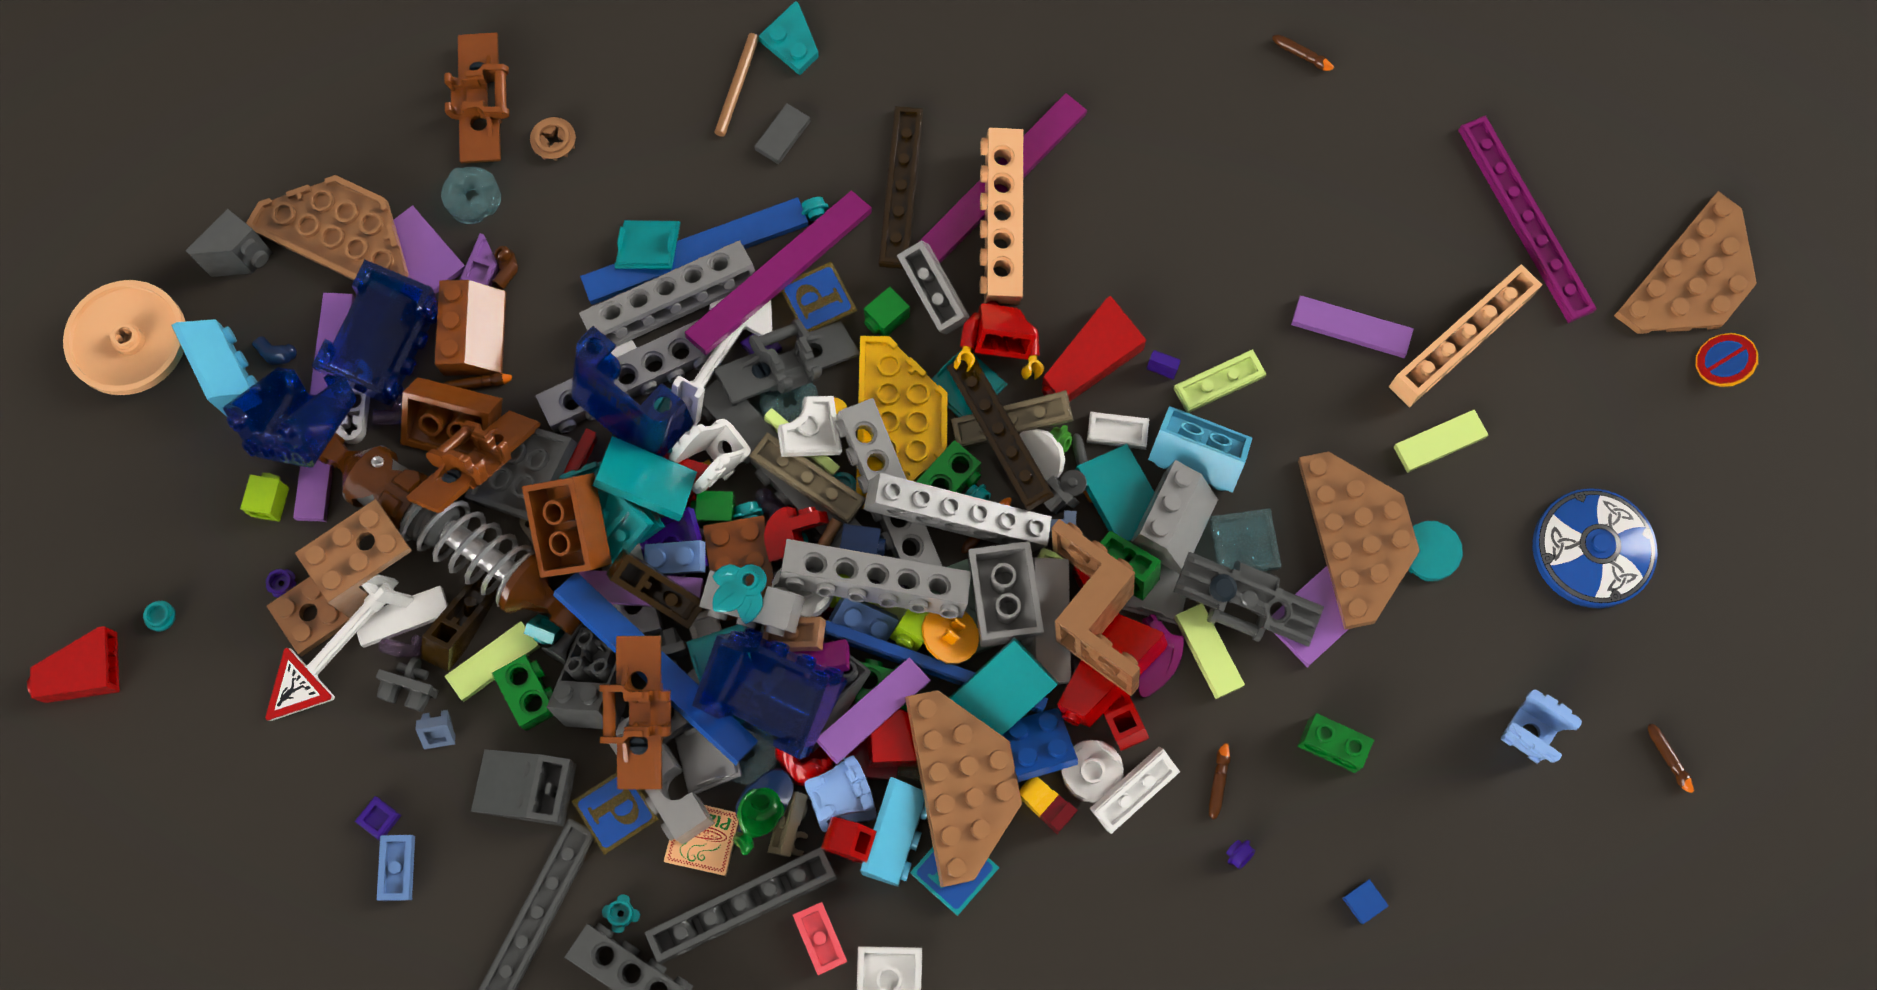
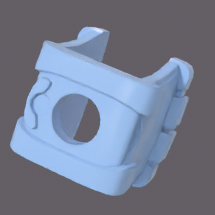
(1548, 720)
(841, 794)

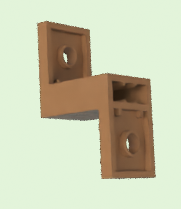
(336, 576)
(1095, 606)

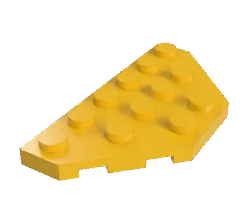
(907, 402)

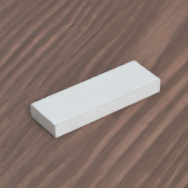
(396, 620)
(1134, 790)

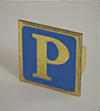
(819, 298)
(613, 813)

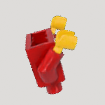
(1003, 333)

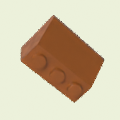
(470, 328)
(436, 411)

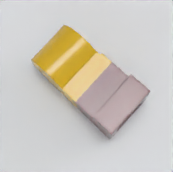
(1047, 804)

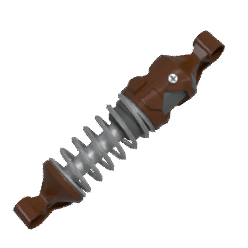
(381, 477)

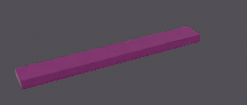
(1036, 145)
(1527, 219)
(777, 273)

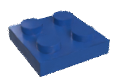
(1040, 745)

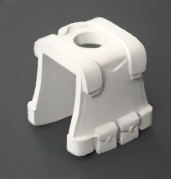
(711, 439)

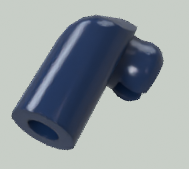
(274, 354)

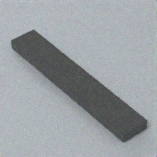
(539, 908)

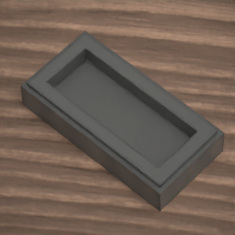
(782, 133)

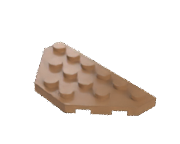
(332, 226)
(1698, 277)
(1361, 533)
(964, 783)

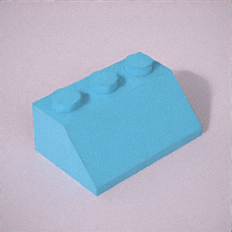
(214, 360)
(1203, 447)
(896, 833)

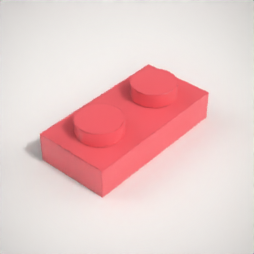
(820, 938)

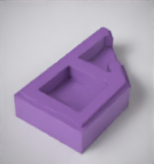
(481, 264)

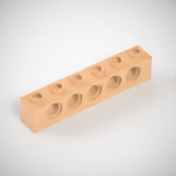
(1009, 145)
(1465, 335)

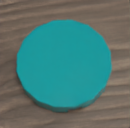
(1439, 551)

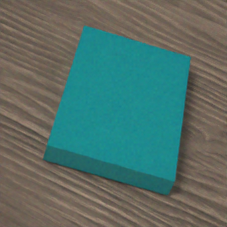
(645, 479)
(1118, 490)
(1005, 687)

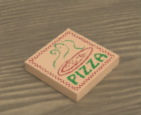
(711, 848)

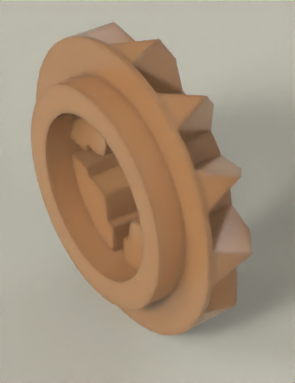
(548, 129)

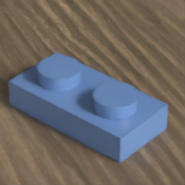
(676, 557)
(864, 618)
(396, 867)

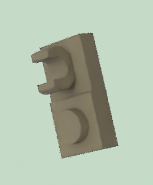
(786, 829)

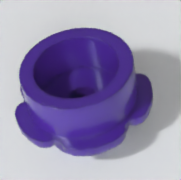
(274, 579)
(1240, 853)

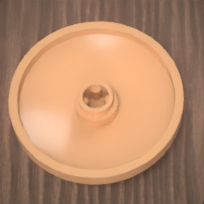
(123, 337)

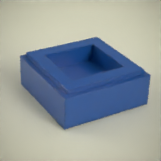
(1365, 901)

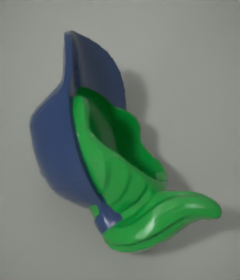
(762, 807)

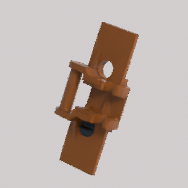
(469, 97)
(461, 471)
(649, 713)

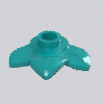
(735, 592)

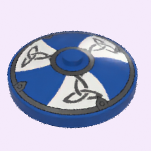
(1595, 548)

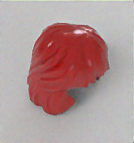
(805, 768)

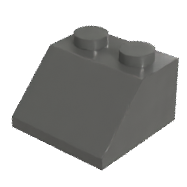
(229, 248)

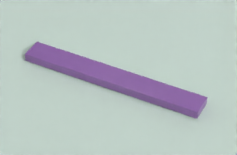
(315, 482)

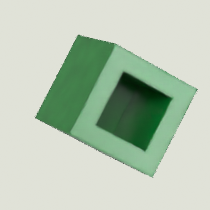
(886, 313)
(714, 507)

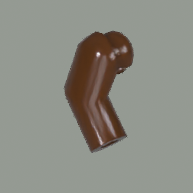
(508, 267)

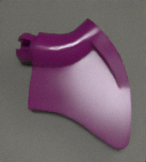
(1165, 665)

